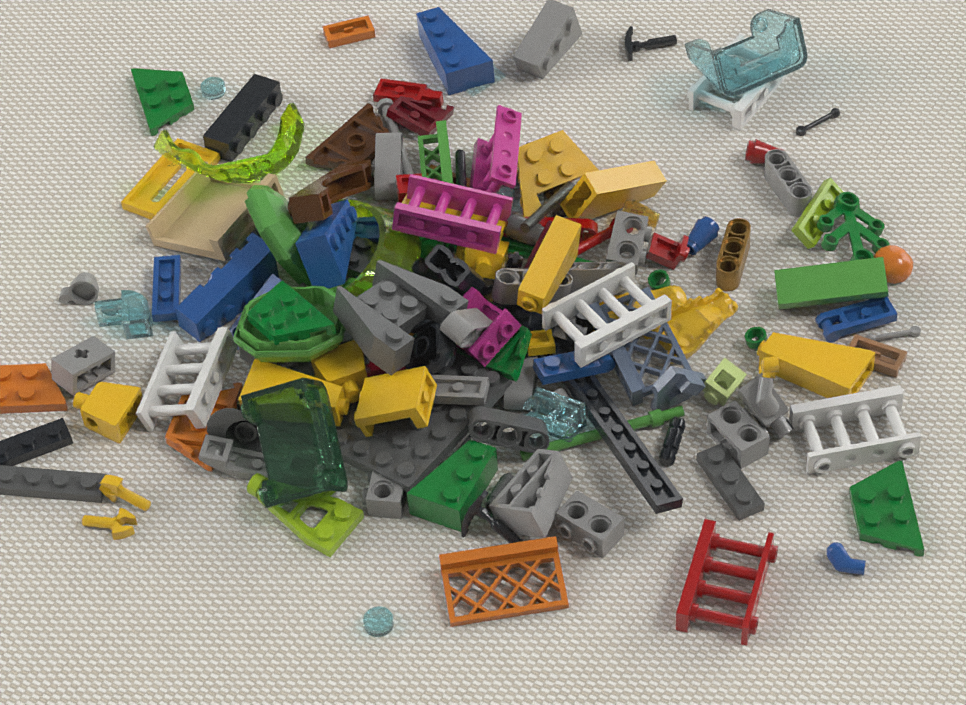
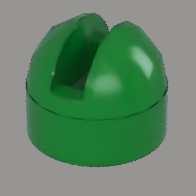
(657, 278)
(755, 332)

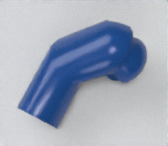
(841, 560)

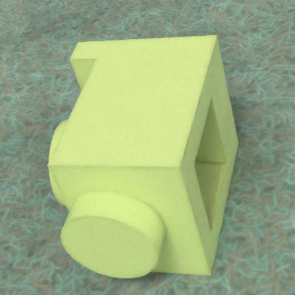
(727, 376)

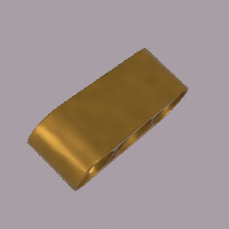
(733, 254)

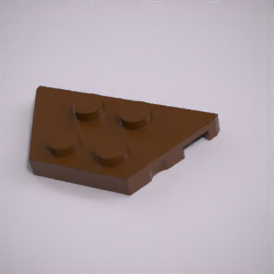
(350, 142)

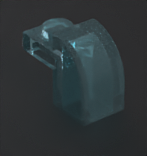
(130, 310)

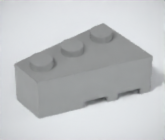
(548, 39)
(533, 494)

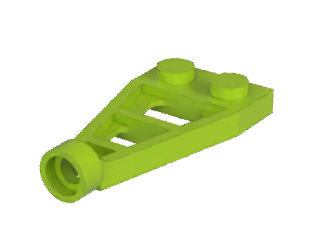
(329, 532)

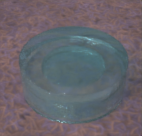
(213, 88)
(378, 621)

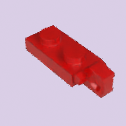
(394, 89)

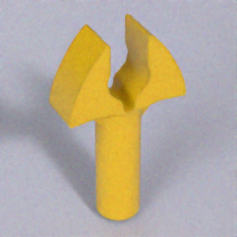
(113, 489)
(115, 523)

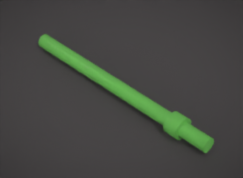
(654, 418)

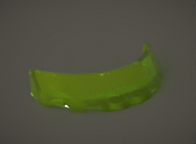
(248, 169)
(393, 246)

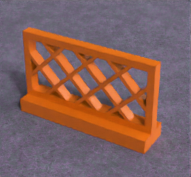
(493, 560)

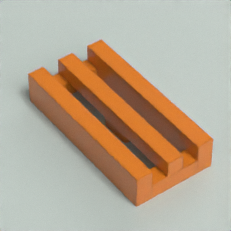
(349, 31)

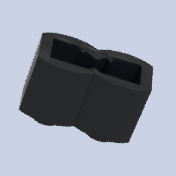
(453, 270)

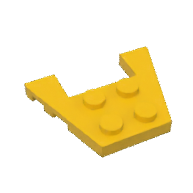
(548, 165)

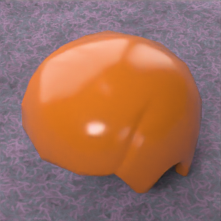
(897, 263)

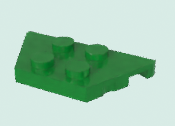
(162, 96)
(287, 316)
(511, 357)
(886, 510)

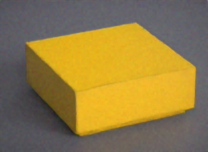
(541, 343)

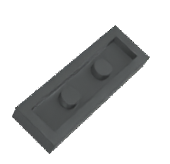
(730, 481)

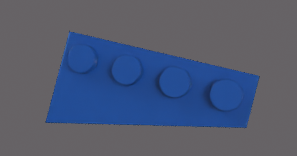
(453, 53)
(327, 246)
(227, 289)

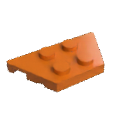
(29, 389)
(189, 440)

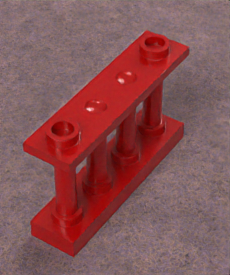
(704, 564)

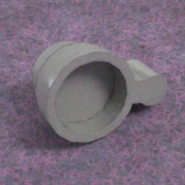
(82, 290)

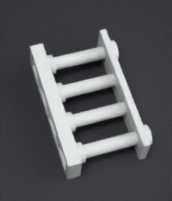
(740, 111)
(610, 335)
(202, 392)
(848, 408)

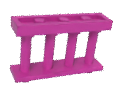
(497, 160)
(448, 227)

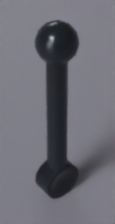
(801, 130)

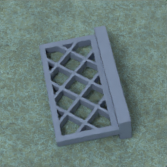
(626, 368)

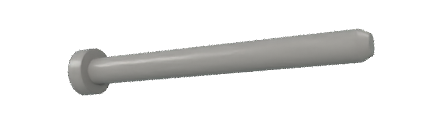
(382, 107)

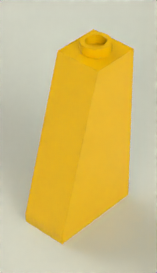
(609, 189)
(550, 265)
(819, 365)
(267, 374)

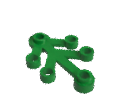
(848, 205)

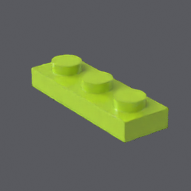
(820, 204)

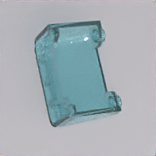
(770, 53)

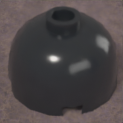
(431, 348)

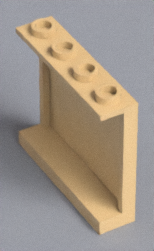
(206, 217)

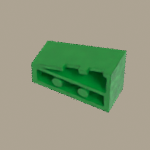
(454, 485)

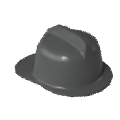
(231, 425)

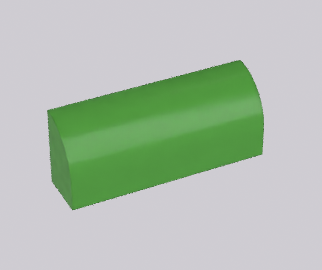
(831, 283)

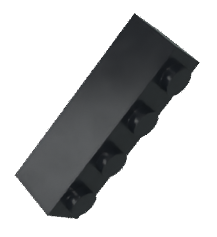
(243, 117)

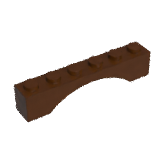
(315, 200)

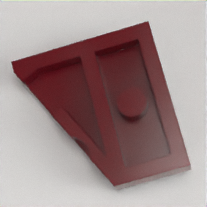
(418, 115)

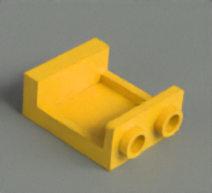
(396, 397)

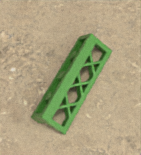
(442, 149)

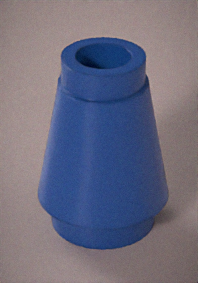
(702, 234)

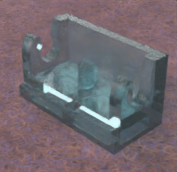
(562, 415)

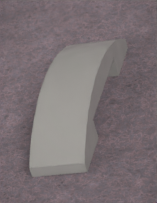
(239, 462)

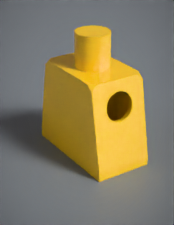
(484, 263)
(343, 367)
(109, 409)

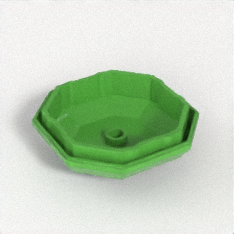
(277, 229)
(292, 351)

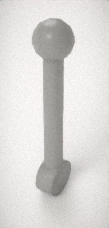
(914, 332)

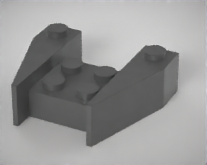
(389, 311)

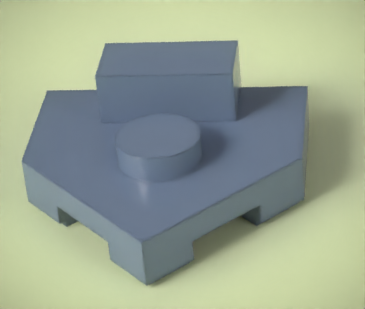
(676, 387)

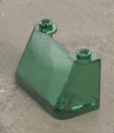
(296, 442)

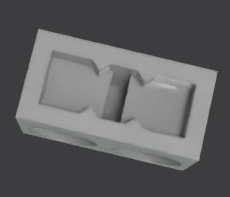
(625, 242)
(738, 433)
(383, 497)
(589, 524)

